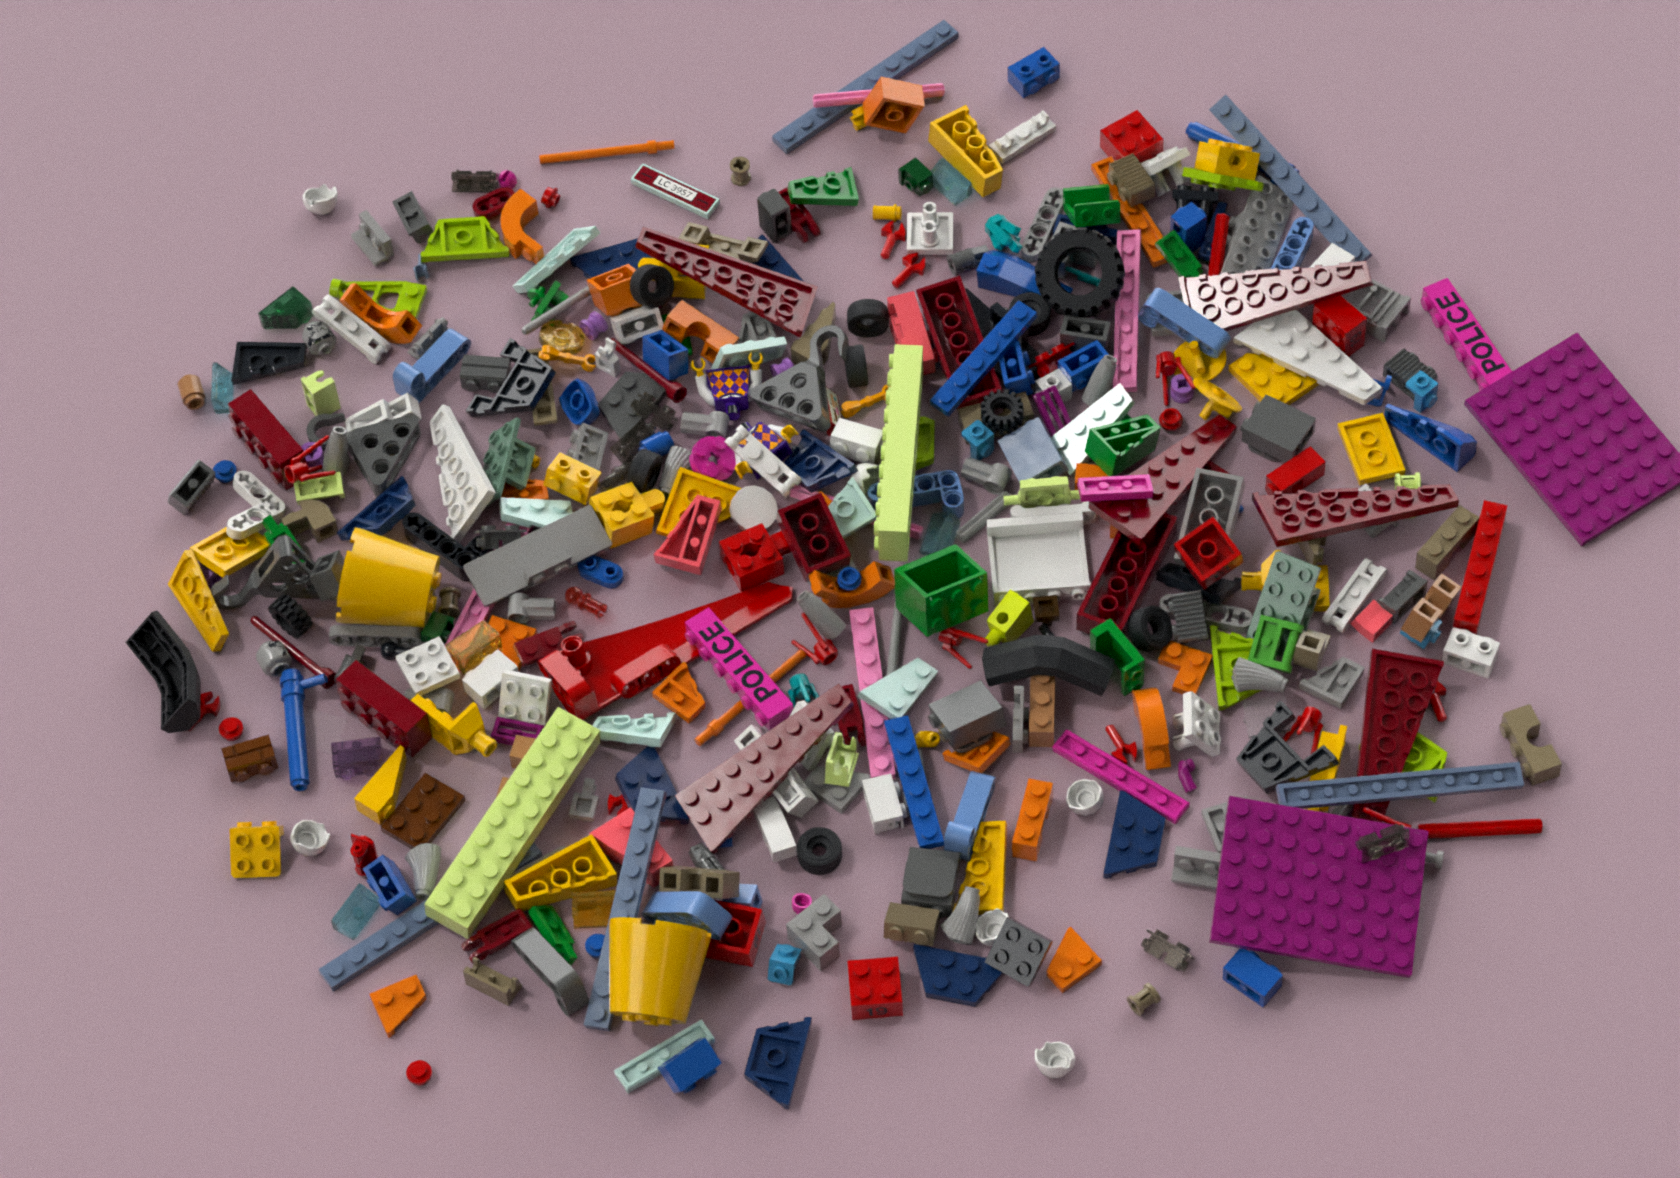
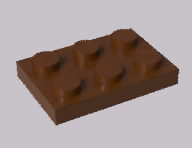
(423, 812)

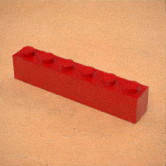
(1480, 566)

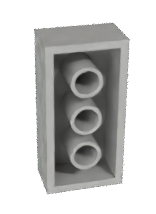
(1210, 496)

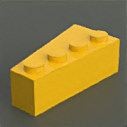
(966, 150)
(573, 869)

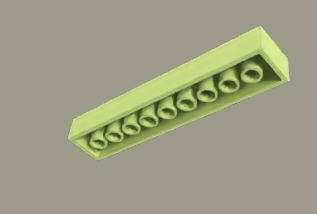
(899, 453)
(512, 823)

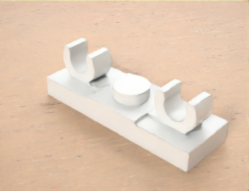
(1022, 137)

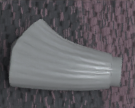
(1100, 381)
(336, 451)
(676, 458)
(821, 615)
(1254, 676)
(425, 865)
(962, 922)

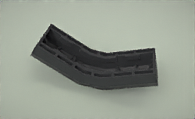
(1048, 657)
(172, 669)

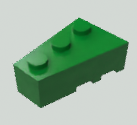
(1122, 443)

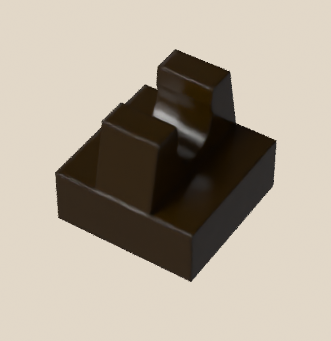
(1046, 609)

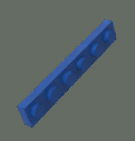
(983, 358)
(914, 783)

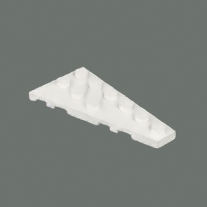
(1308, 352)
(462, 478)

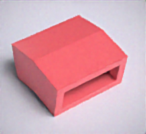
(1372, 621)

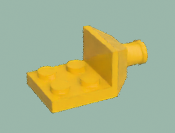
(1256, 581)
(459, 734)

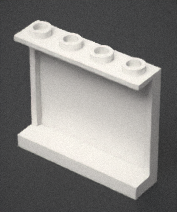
(1038, 556)

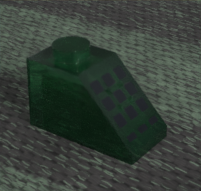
(287, 311)

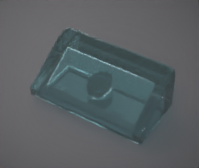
(950, 182)
(221, 388)
(940, 532)
(355, 912)

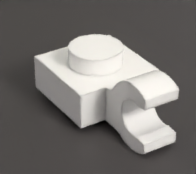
(607, 360)

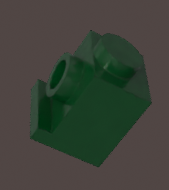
(916, 177)
(438, 626)

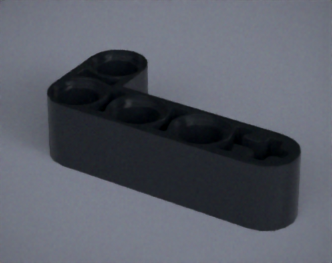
(441, 544)

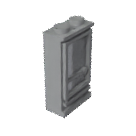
(1380, 307)

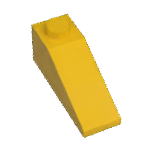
(381, 793)

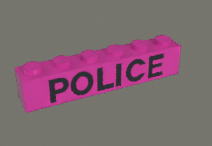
(1464, 333)
(738, 669)

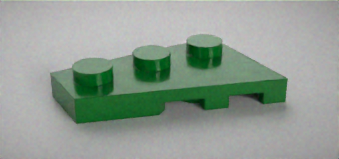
(825, 190)

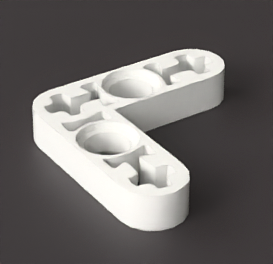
(246, 486)

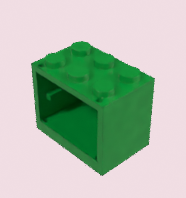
(941, 590)

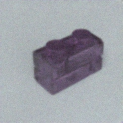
(357, 757)

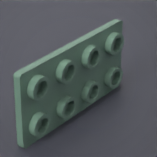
(507, 459)
(1287, 594)

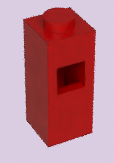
(1296, 473)

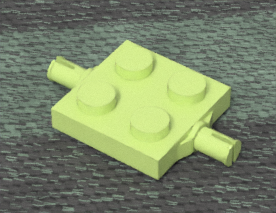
(1043, 492)

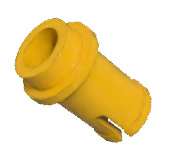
(887, 212)

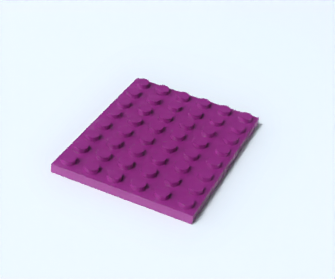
(1578, 438)
(1302, 892)

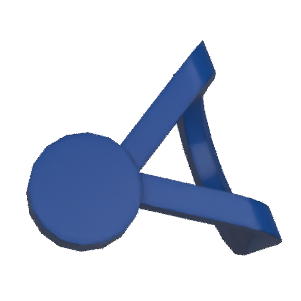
(1378, 402)

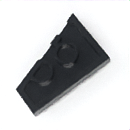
(266, 359)
(1181, 578)

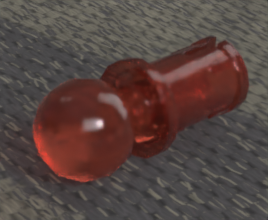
(575, 596)

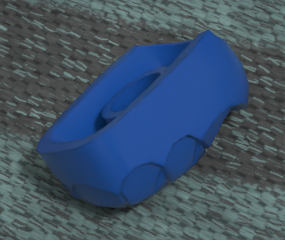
(580, 402)

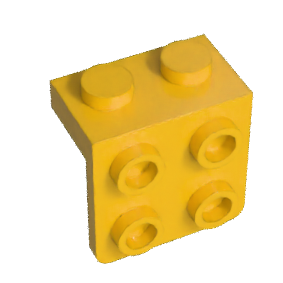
(255, 849)

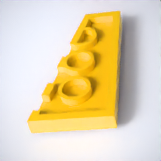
(197, 600)
(988, 866)

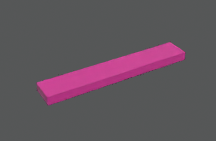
(1120, 776)

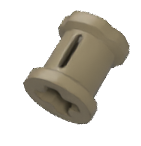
(740, 168)
(449, 601)
(1143, 999)

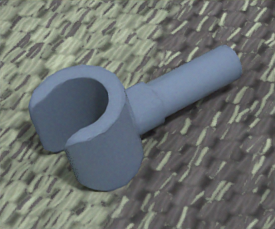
(420, 269)

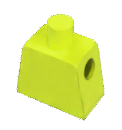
(1009, 619)

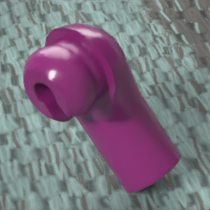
(1184, 775)

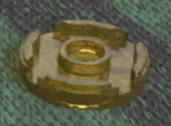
(562, 336)

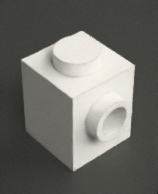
(1057, 379)

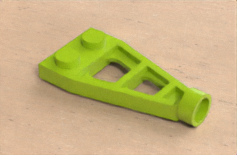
(410, 294)

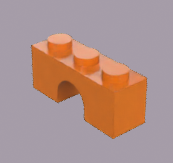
(688, 321)
(1031, 819)

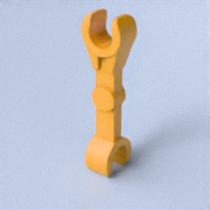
(551, 354)
(852, 407)

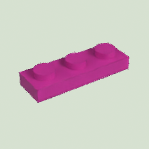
(1115, 488)

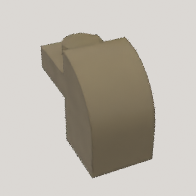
(312, 516)
(1311, 649)

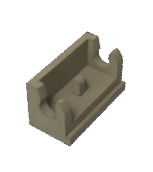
(491, 982)

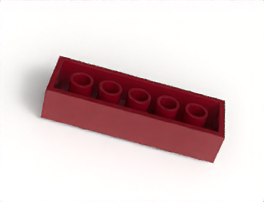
(954, 332)
(1125, 577)

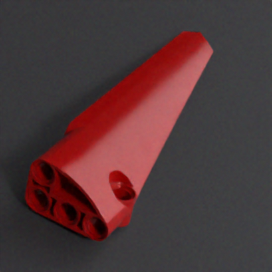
(628, 662)

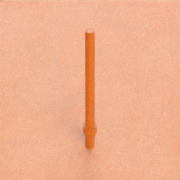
(650, 147)
(716, 725)

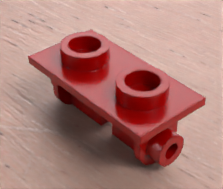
(1046, 362)
(363, 852)

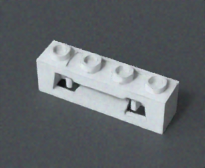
(793, 791)

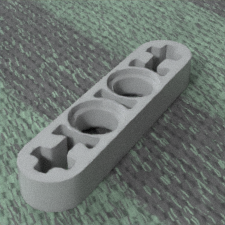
(1042, 224)
(1223, 624)
(374, 635)

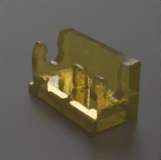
(473, 646)
(592, 908)

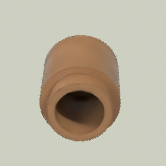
(191, 391)

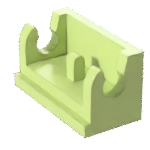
(320, 396)
(320, 488)
(841, 761)

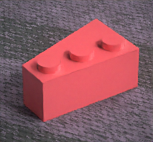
(909, 327)
(692, 537)
(613, 840)

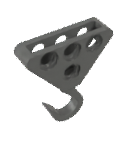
(802, 387)
(385, 437)
(273, 568)

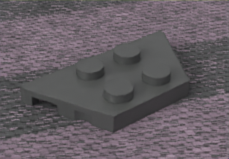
(616, 403)

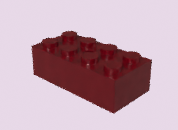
(263, 435)
(383, 708)

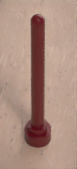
(674, 390)
(294, 652)

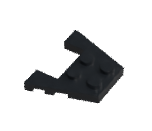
(521, 387)
(1273, 761)

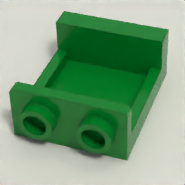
(1090, 205)
(1113, 643)

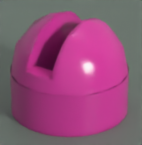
(510, 180)
(800, 902)

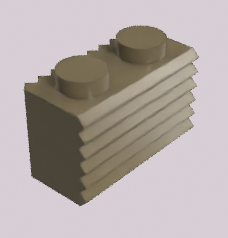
(1131, 180)
(911, 924)

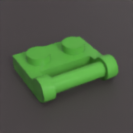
(1268, 640)

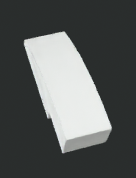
(384, 411)
(775, 830)

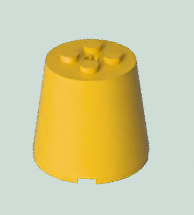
(387, 583)
(654, 969)

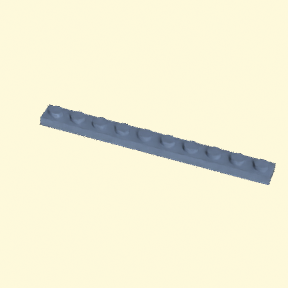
(892, 67)
(1288, 179)
(1401, 786)
(627, 895)
(389, 940)

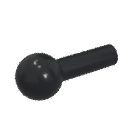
(391, 649)

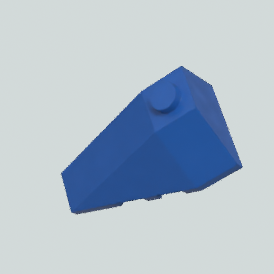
(1008, 274)
(1439, 439)

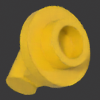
(858, 118)

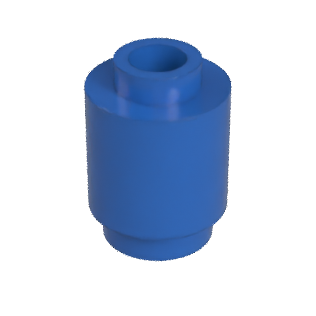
(658, 443)

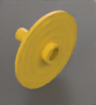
(1198, 363)
(1218, 400)

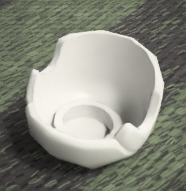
(320, 199)
(866, 476)
(1085, 797)
(309, 837)
(989, 926)
(1055, 1059)

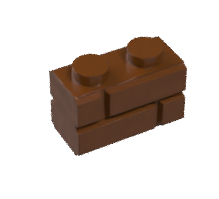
(250, 758)

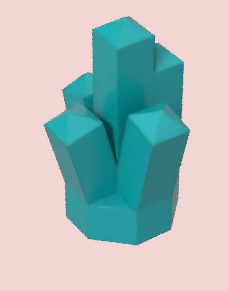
(1003, 233)

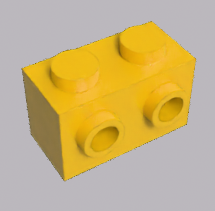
(572, 478)

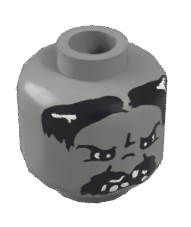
(318, 338)
(273, 658)

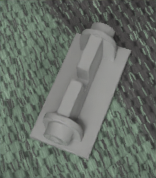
(429, 338)

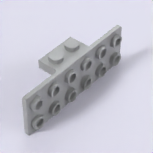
(1257, 230)
(537, 556)

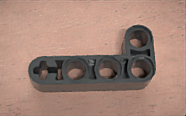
(552, 970)

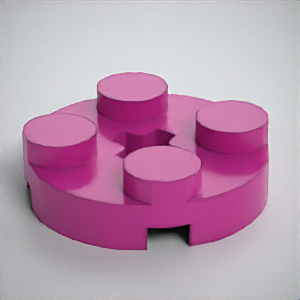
(716, 447)

